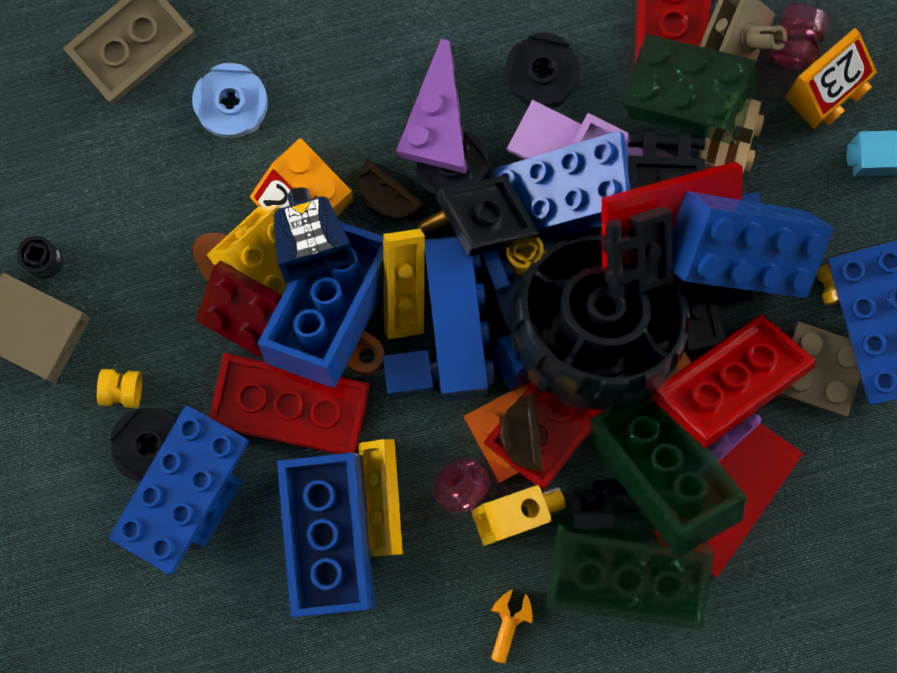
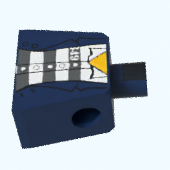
(309, 237)

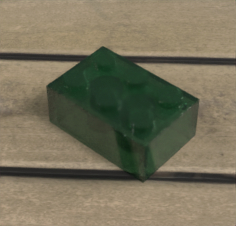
(690, 88)

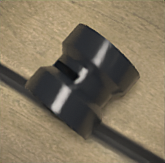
(46, 261)

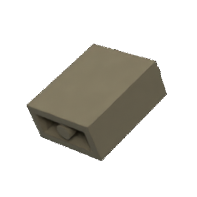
(37, 329)

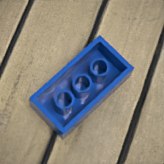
(748, 245)
(326, 314)
(456, 320)
(326, 534)

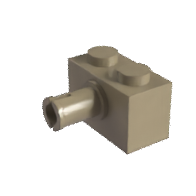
(743, 29)

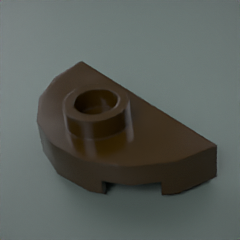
(386, 195)
(521, 434)

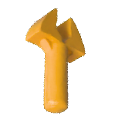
(508, 625)

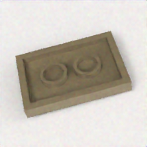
(128, 45)

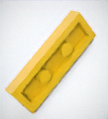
(403, 283)
(381, 497)

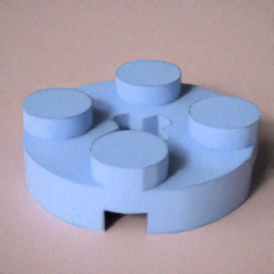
(215, 86)

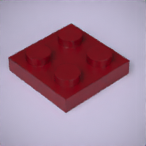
(237, 306)

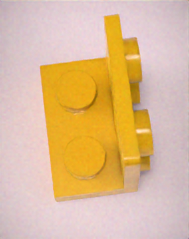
(253, 249)

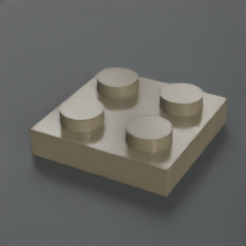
(835, 375)

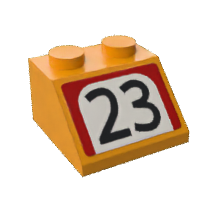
(832, 81)
(301, 168)

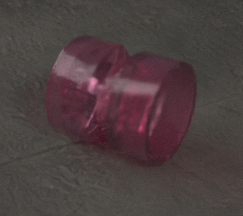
(804, 30)

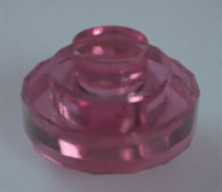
(461, 485)

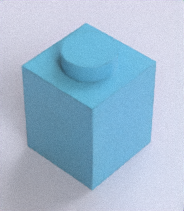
(873, 153)

